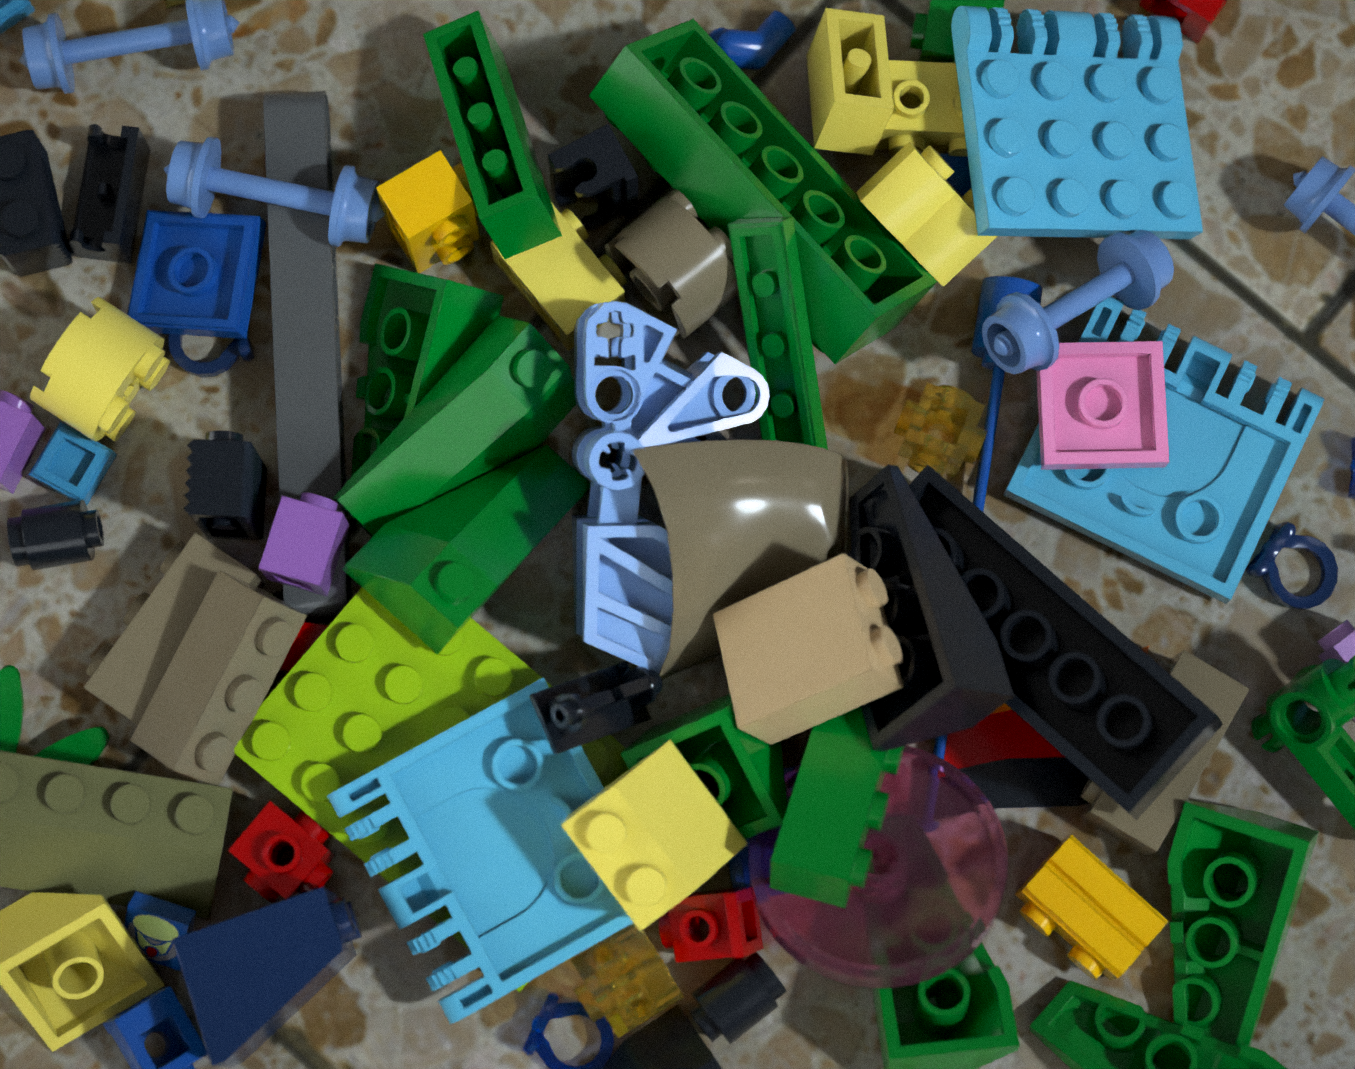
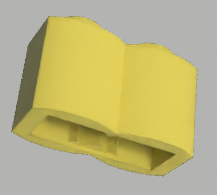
(925, 211)

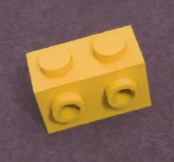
(431, 212)

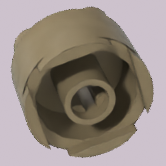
(676, 263)

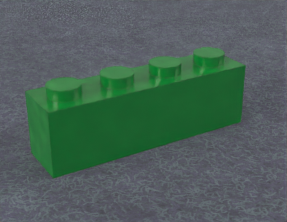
(491, 135)
(831, 812)

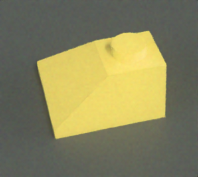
(70, 964)

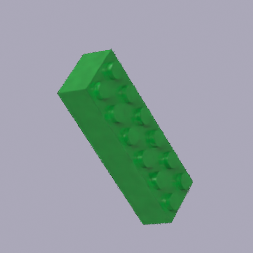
(744, 160)

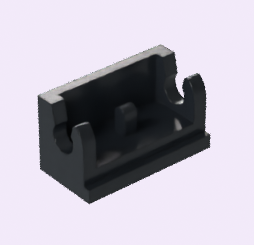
(595, 169)
(110, 195)

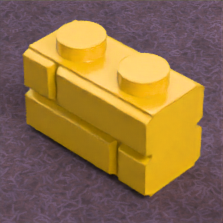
(1089, 909)

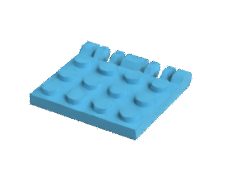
(1069, 131)
(1221, 477)
(488, 828)

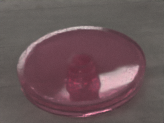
(927, 892)

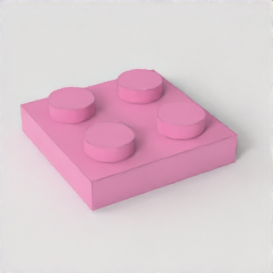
(1104, 407)

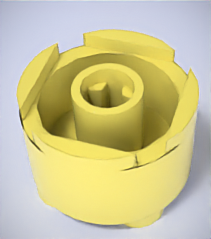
(100, 370)

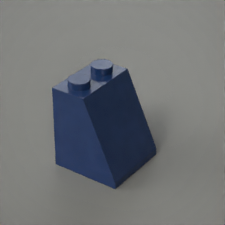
(263, 968)

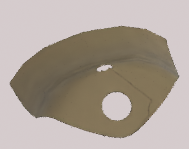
(739, 524)

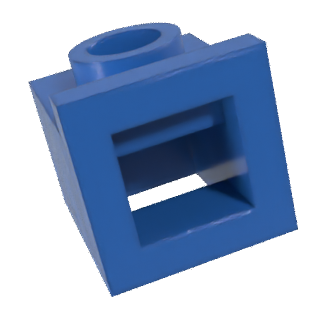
(161, 1015)

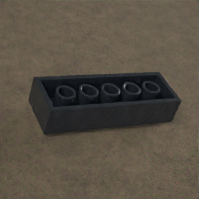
(1068, 664)

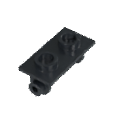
(595, 705)

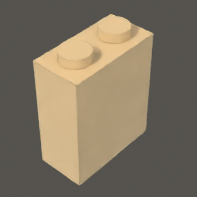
(808, 649)

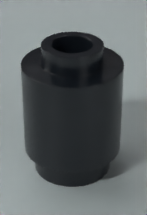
(55, 535)
(736, 998)

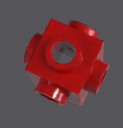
(268, 838)

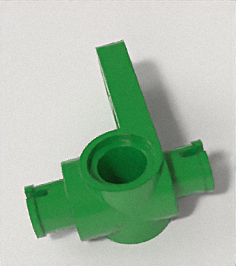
(1316, 736)

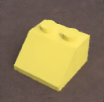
(654, 834)

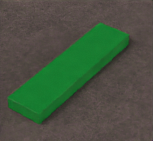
(778, 328)

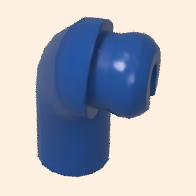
(755, 49)

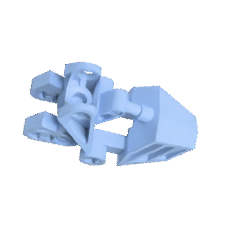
(617, 555)

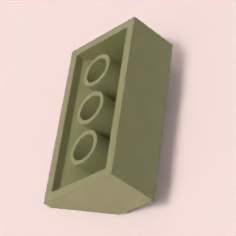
(109, 832)

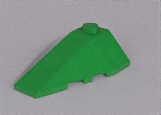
(414, 336)
(475, 419)
(460, 548)
(1231, 909)
(948, 1020)
(1110, 1033)

